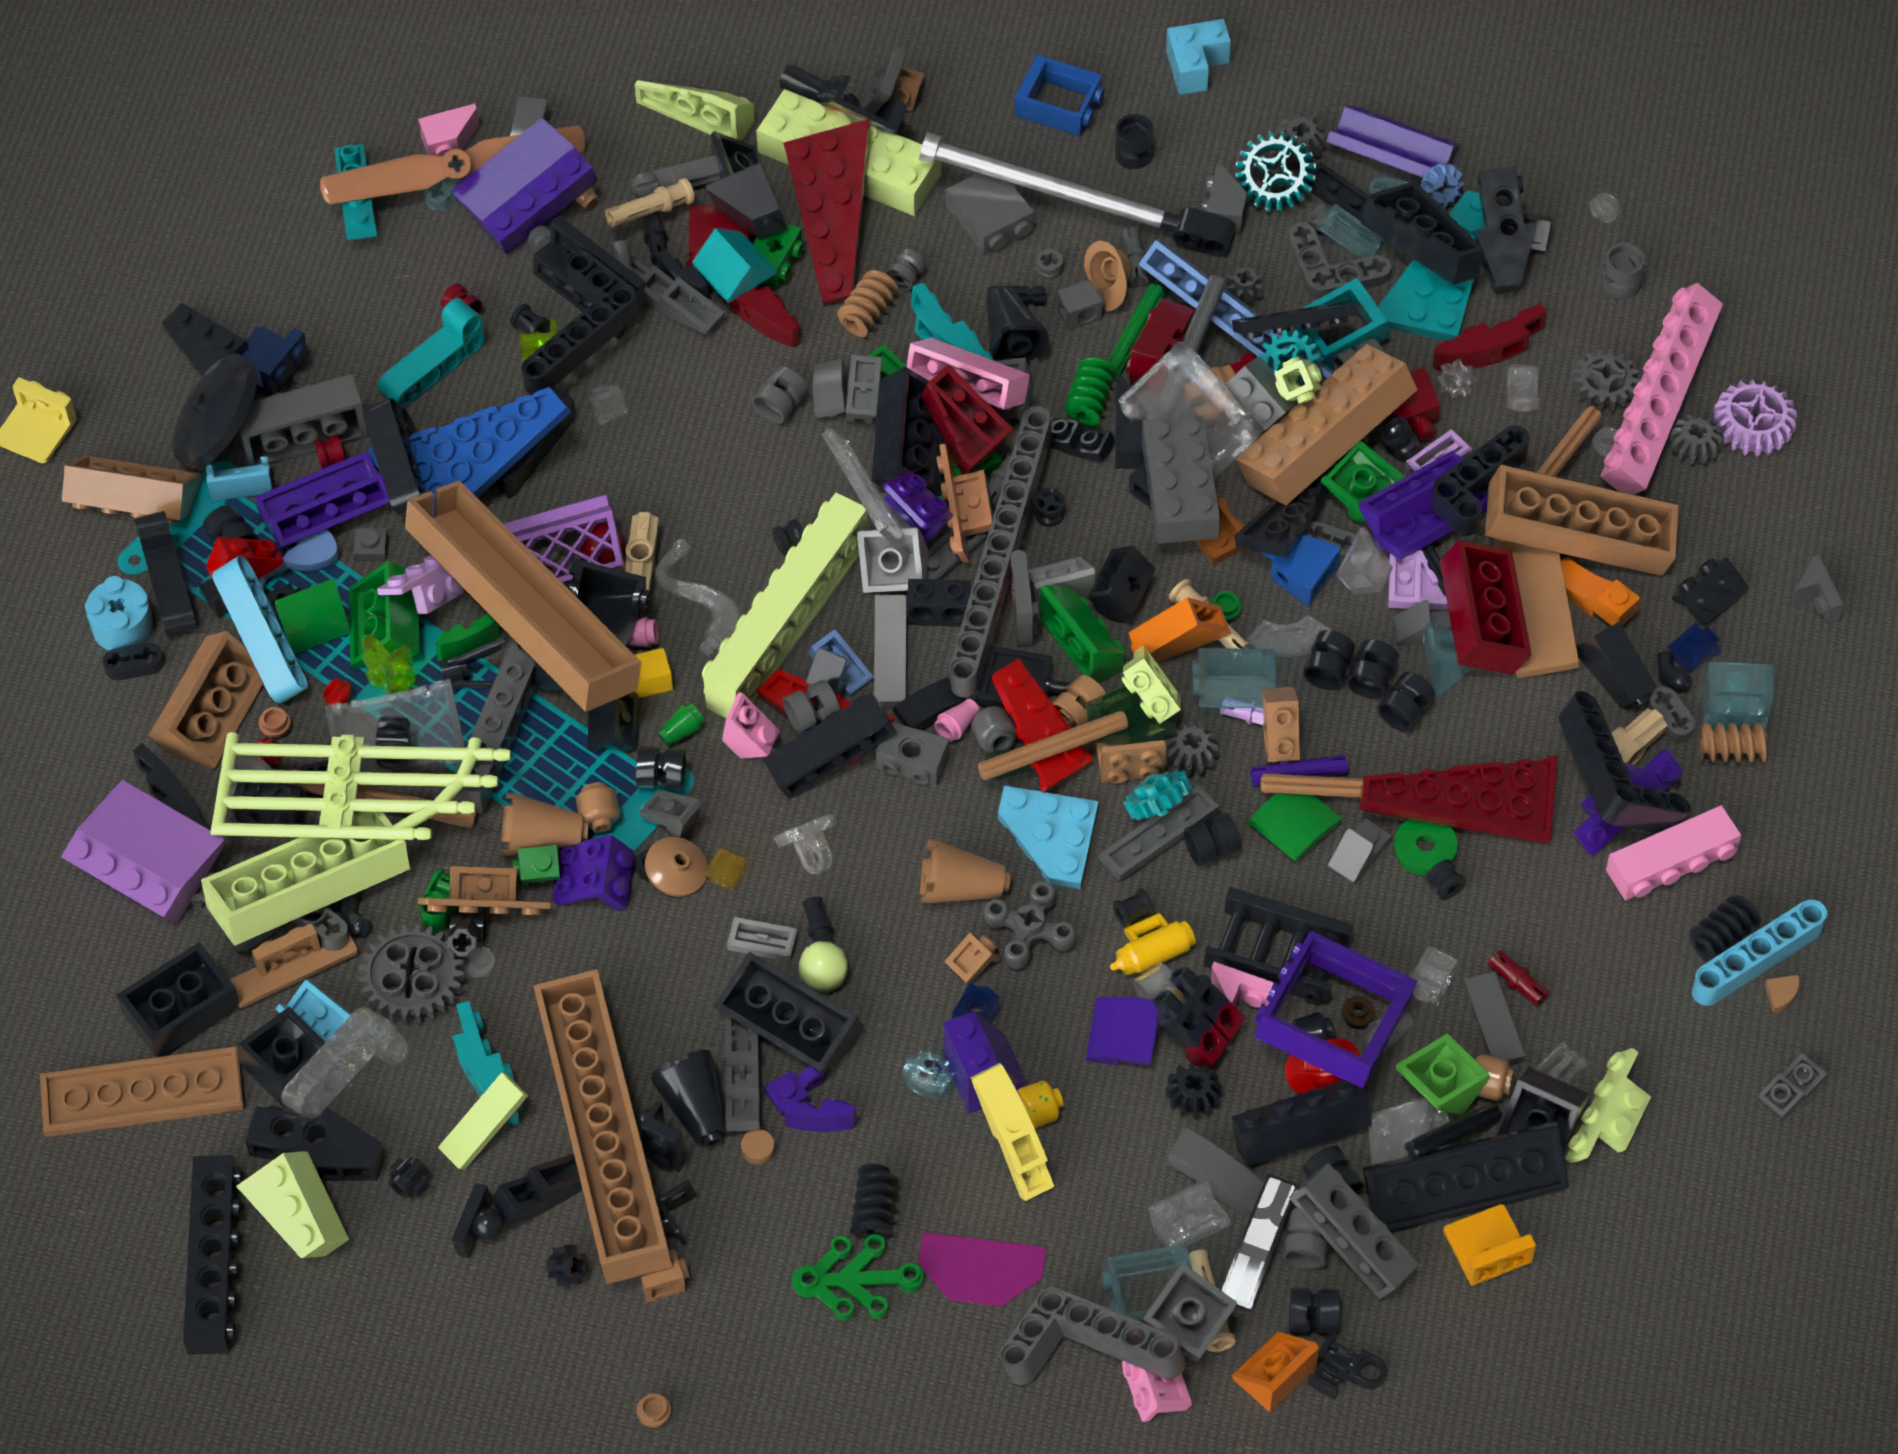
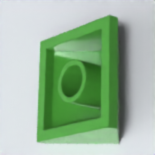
(1445, 1075)

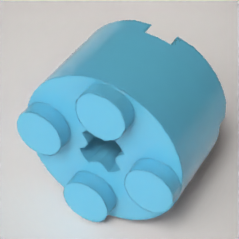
(119, 613)

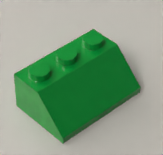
(388, 617)
(1080, 633)

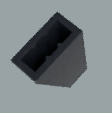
(518, 474)

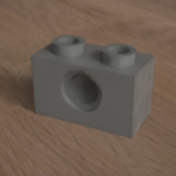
(930, 749)

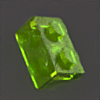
(389, 671)

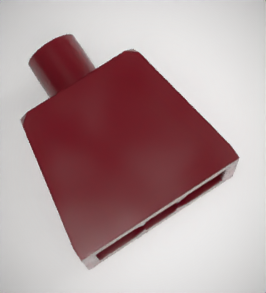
(1421, 407)

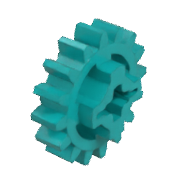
(1299, 347)
(1157, 794)

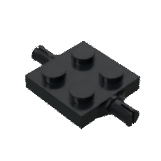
(1037, 665)

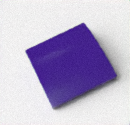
(1123, 1031)

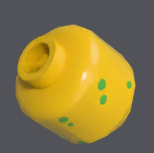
(1041, 1102)

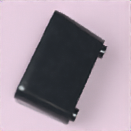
(611, 596)

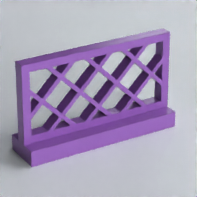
(567, 519)

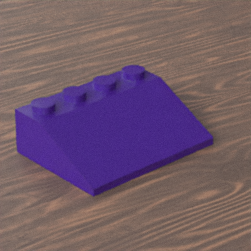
(525, 185)

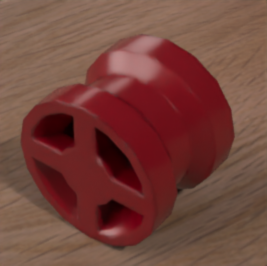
(329, 451)

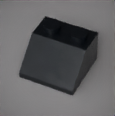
(279, 1051)
(1544, 1100)

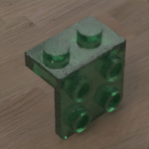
(1140, 726)

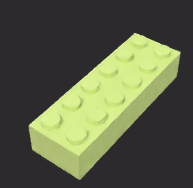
(892, 162)
(300, 879)

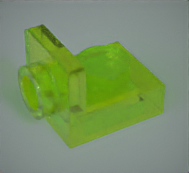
(531, 342)

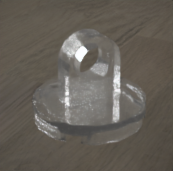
(810, 838)

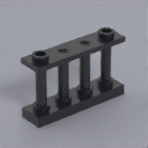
(1274, 916)

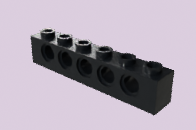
(209, 1175)

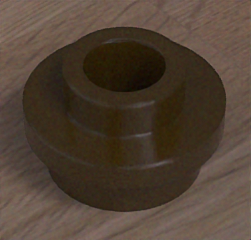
(1355, 1019)

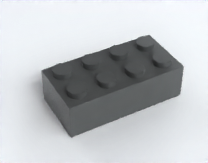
(291, 421)
(1180, 479)

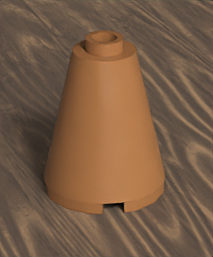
(539, 824)
(959, 875)

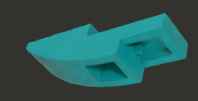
(357, 214)
(936, 324)
(476, 1056)

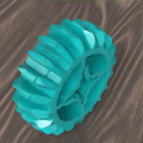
(1287, 148)

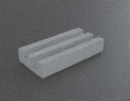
(762, 944)

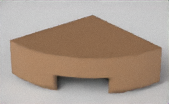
(1781, 991)

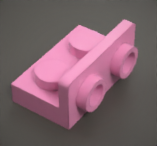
(1155, 1393)

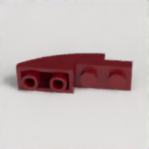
(767, 315)
(1485, 347)

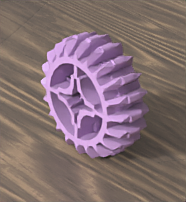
(1772, 425)

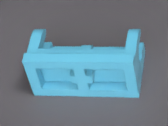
(239, 481)

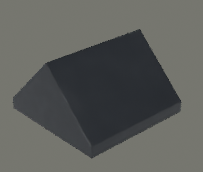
(733, 154)

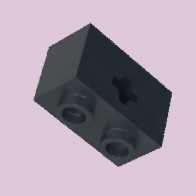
(1121, 583)

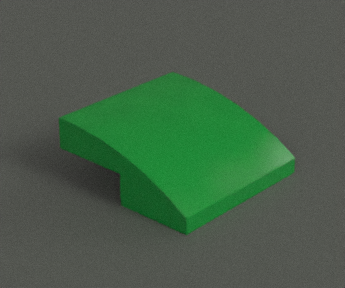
(312, 616)
(1294, 822)

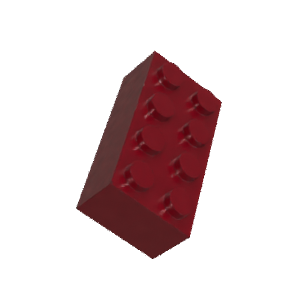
(1485, 607)

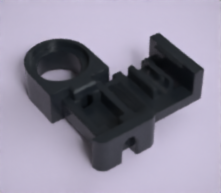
(1343, 1361)

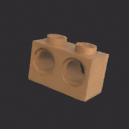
(1280, 724)

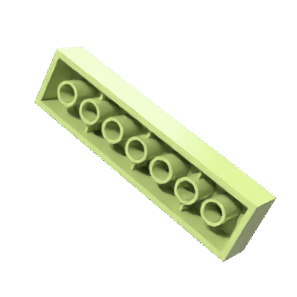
(786, 605)

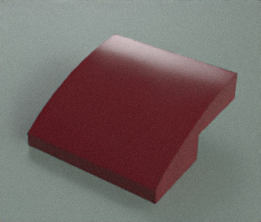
(703, 221)

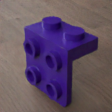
(917, 504)
(594, 870)

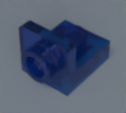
(1694, 646)

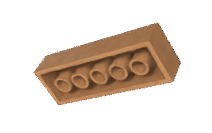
(1327, 426)
(1581, 520)

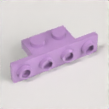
(429, 583)

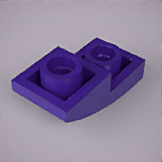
(832, 1116)

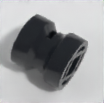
(1400, 437)

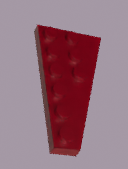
(830, 194)
(1481, 797)

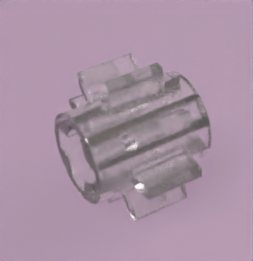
(1464, 379)

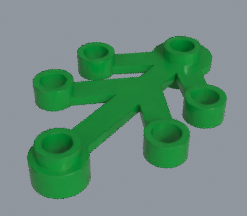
(852, 1279)

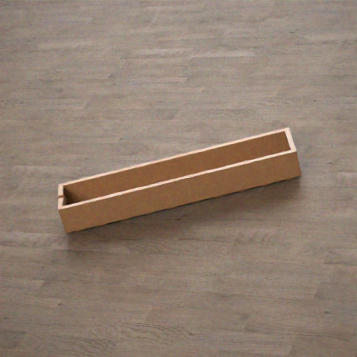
(523, 596)

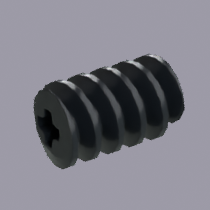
(1724, 927)
(874, 1201)

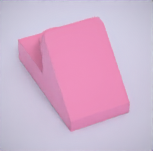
(1240, 985)

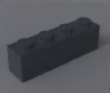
(829, 745)
(1301, 1121)

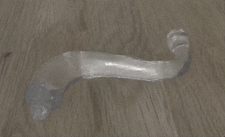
(724, 609)

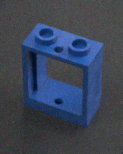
(1065, 76)

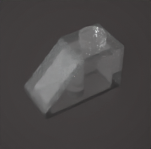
(1365, 565)

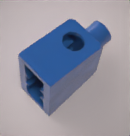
(1306, 568)

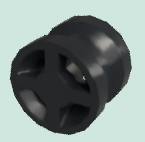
(1047, 499)
(787, 536)
(1446, 879)

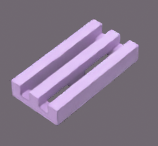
(1465, 450)

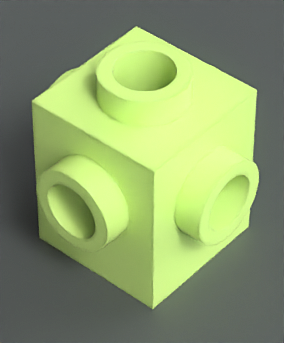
(1288, 380)

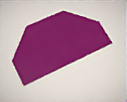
(980, 1268)

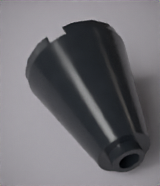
(1013, 327)
(693, 1095)

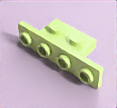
(1613, 1112)

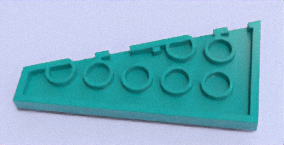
(1425, 301)

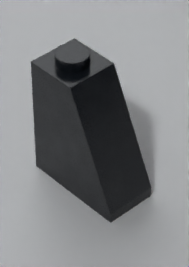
(748, 202)
(1617, 666)

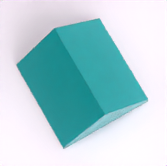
(732, 264)

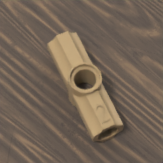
(642, 544)
(1639, 735)

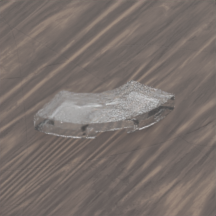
(1286, 640)

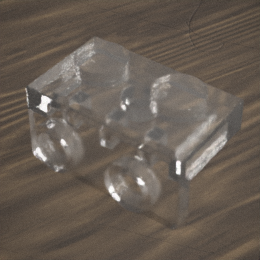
(1188, 1216)

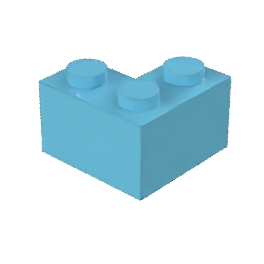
(1193, 50)

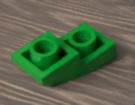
(460, 640)

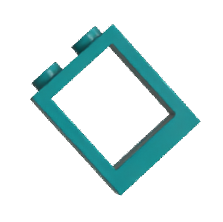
(1376, 326)

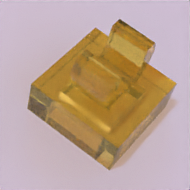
(726, 869)

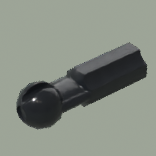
(807, 85)

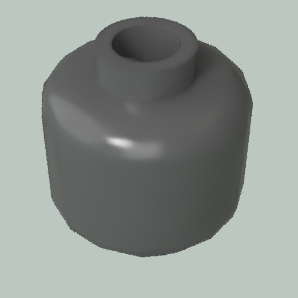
(993, 729)

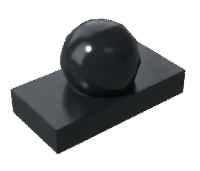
(477, 1222)

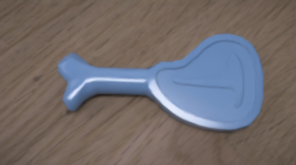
(308, 555)

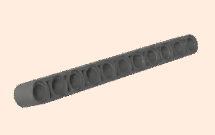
(1013, 509)

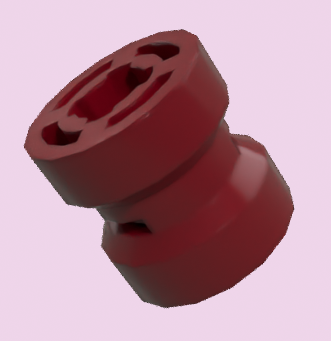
(459, 291)

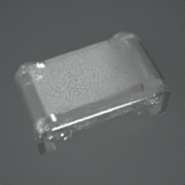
(1187, 387)
(429, 711)

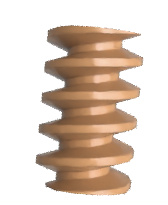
(867, 302)
(1733, 741)

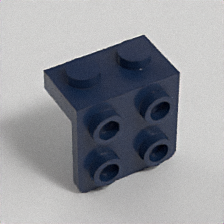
(275, 356)

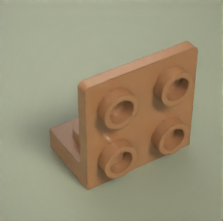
(1130, 760)

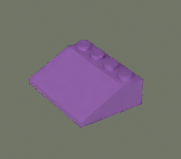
(145, 850)

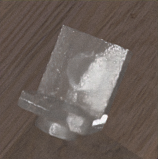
(1522, 387)

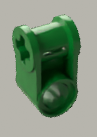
(437, 888)

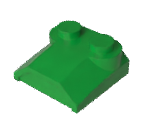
(1359, 477)

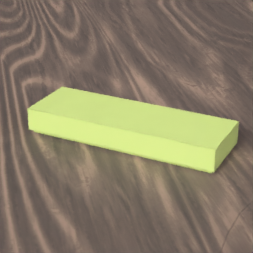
(482, 1121)

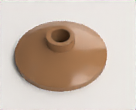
(667, 874)

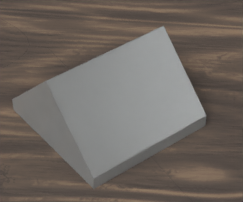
(890, 567)
(1067, 573)

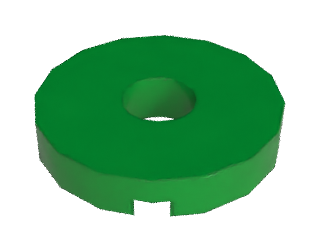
(1419, 861)

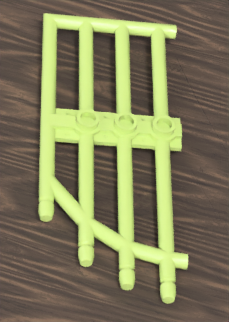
(341, 788)

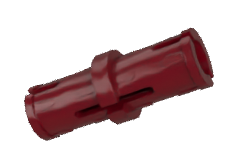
(1519, 978)

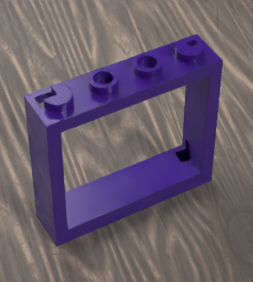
(1349, 966)

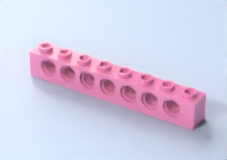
(1661, 389)

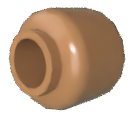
(598, 806)
(1500, 1077)

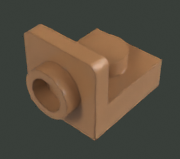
(907, 87)
(972, 957)
(666, 1281)

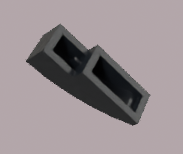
(538, 1191)

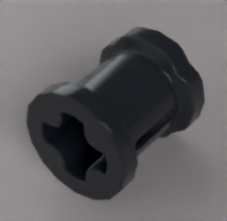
(528, 320)
(1133, 907)

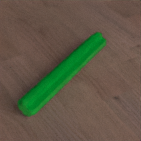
(1134, 327)

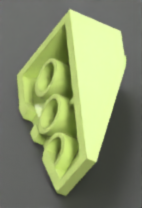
(699, 107)

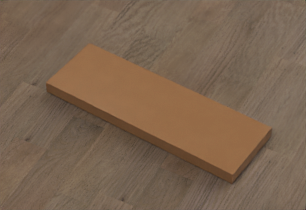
(1544, 610)
(141, 1091)

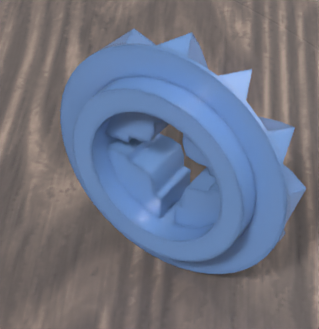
(1434, 180)

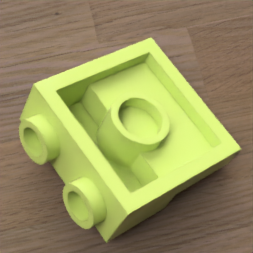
(1152, 685)

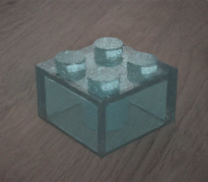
(1737, 694)

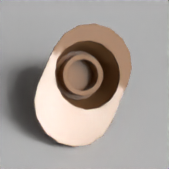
(1108, 271)

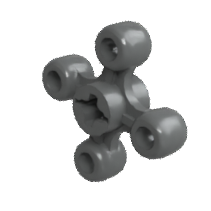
(1042, 898)

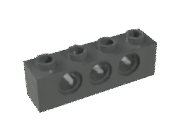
(1337, 1227)

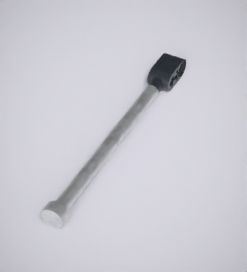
(1191, 228)

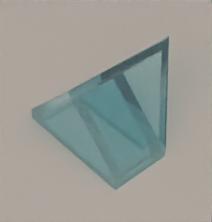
(1441, 658)

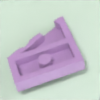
(1414, 582)

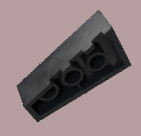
(1423, 231)

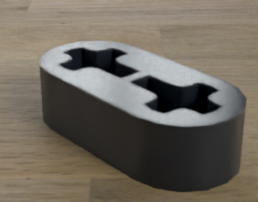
(133, 661)

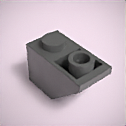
(1226, 198)

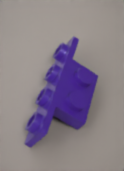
(1657, 774)

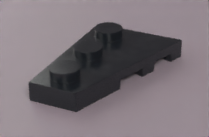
(201, 338)

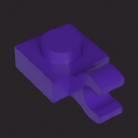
(793, 1088)

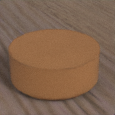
(757, 1147)

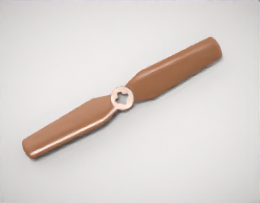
(421, 170)

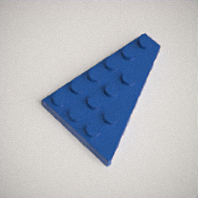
(484, 444)

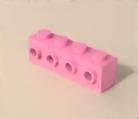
(991, 380)
(1673, 853)

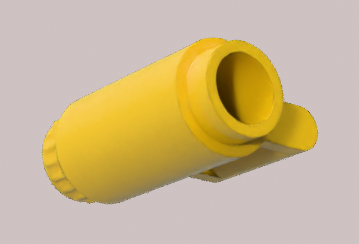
(1153, 947)

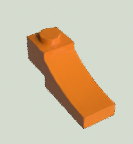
(1597, 595)

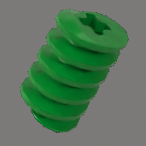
(1089, 391)

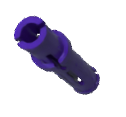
(1311, 767)

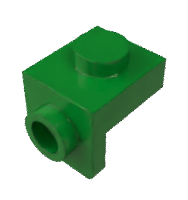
(537, 864)

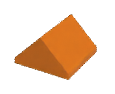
(1277, 1368)

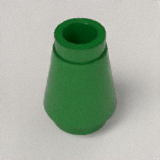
(681, 724)

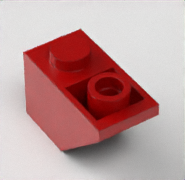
(261, 554)

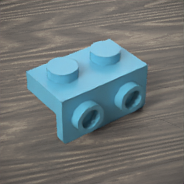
(317, 1009)

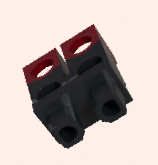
(1197, 1016)

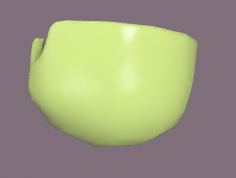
(823, 967)

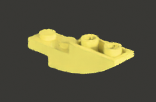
(1014, 1131)

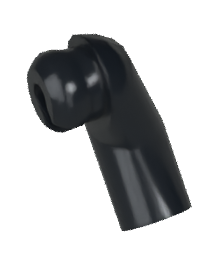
(1671, 675)
(354, 920)

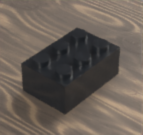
(178, 1000)

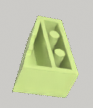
(296, 1204)

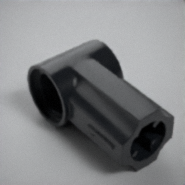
(466, 932)

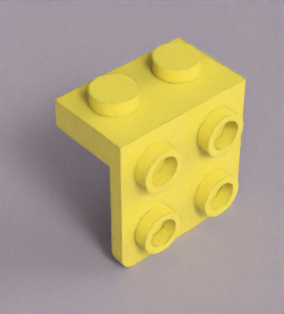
(37, 421)

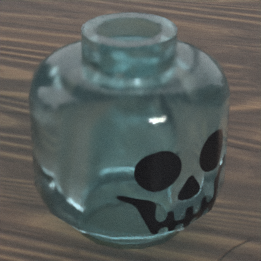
(927, 1074)

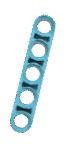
(260, 630)
(1753, 964)

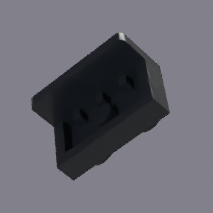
(1711, 589)
(260, 816)
(661, 1141)

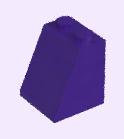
(973, 1047)

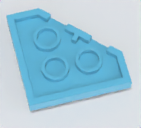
(1051, 831)

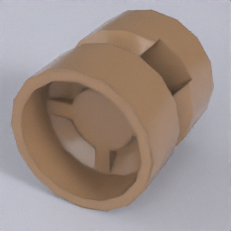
(1072, 703)

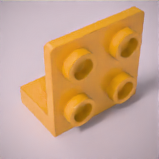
(1489, 1244)

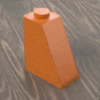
(1180, 629)

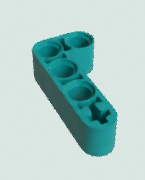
(437, 356)

